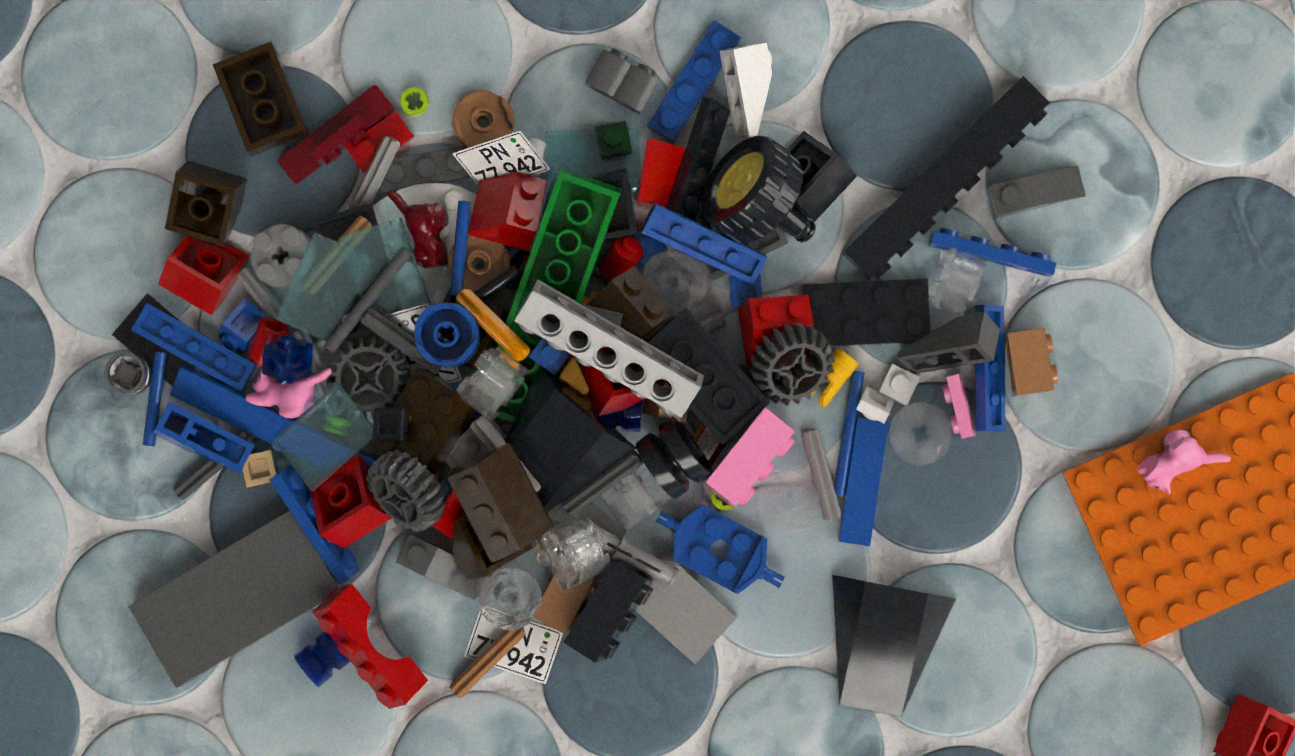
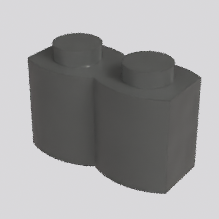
(622, 81)

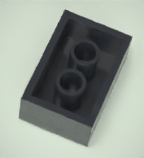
(609, 612)

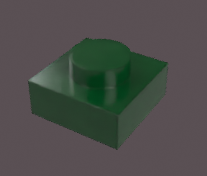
(613, 140)

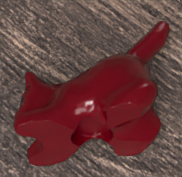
(425, 225)

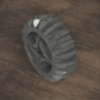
(785, 354)
(378, 368)
(406, 490)

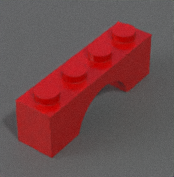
(345, 619)

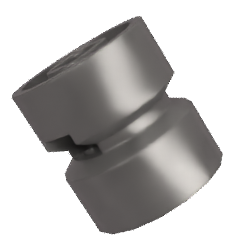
(127, 374)

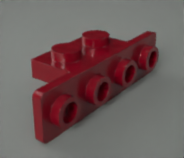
(330, 139)

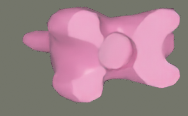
(291, 398)
(1179, 456)

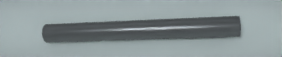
(367, 299)

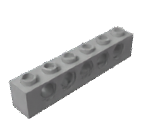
(603, 333)

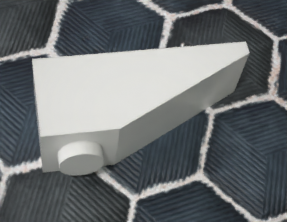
(747, 83)

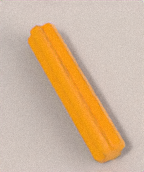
(493, 325)

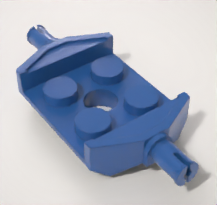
(746, 549)

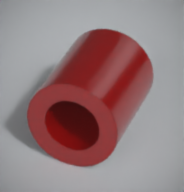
(620, 257)
(267, 331)

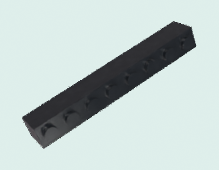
(946, 178)

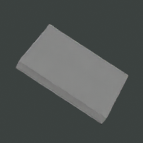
(686, 613)

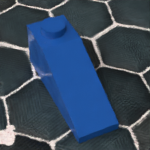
(203, 438)

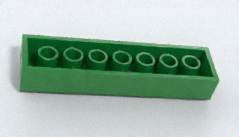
(562, 255)

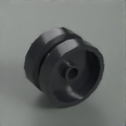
(673, 457)

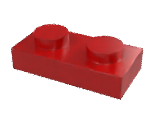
(365, 150)

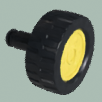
(756, 192)

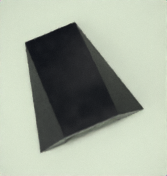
(562, 441)
(883, 641)

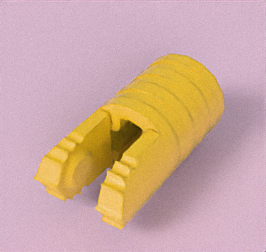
(843, 369)

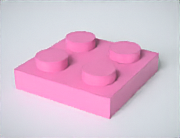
(956, 394)

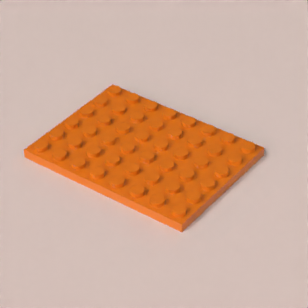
(1219, 530)

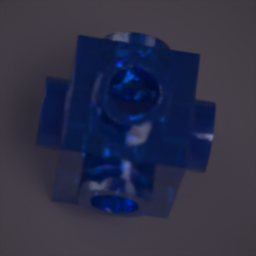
(287, 359)

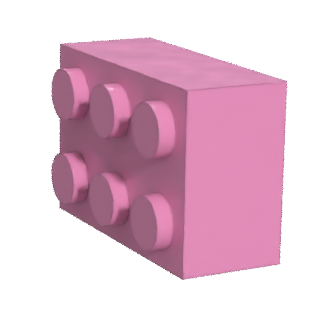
(750, 459)

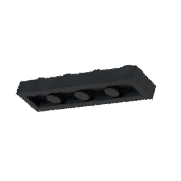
(698, 158)

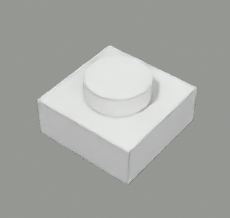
(899, 384)
(875, 405)

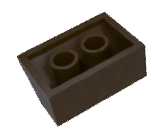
(500, 501)

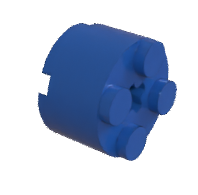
(429, 335)

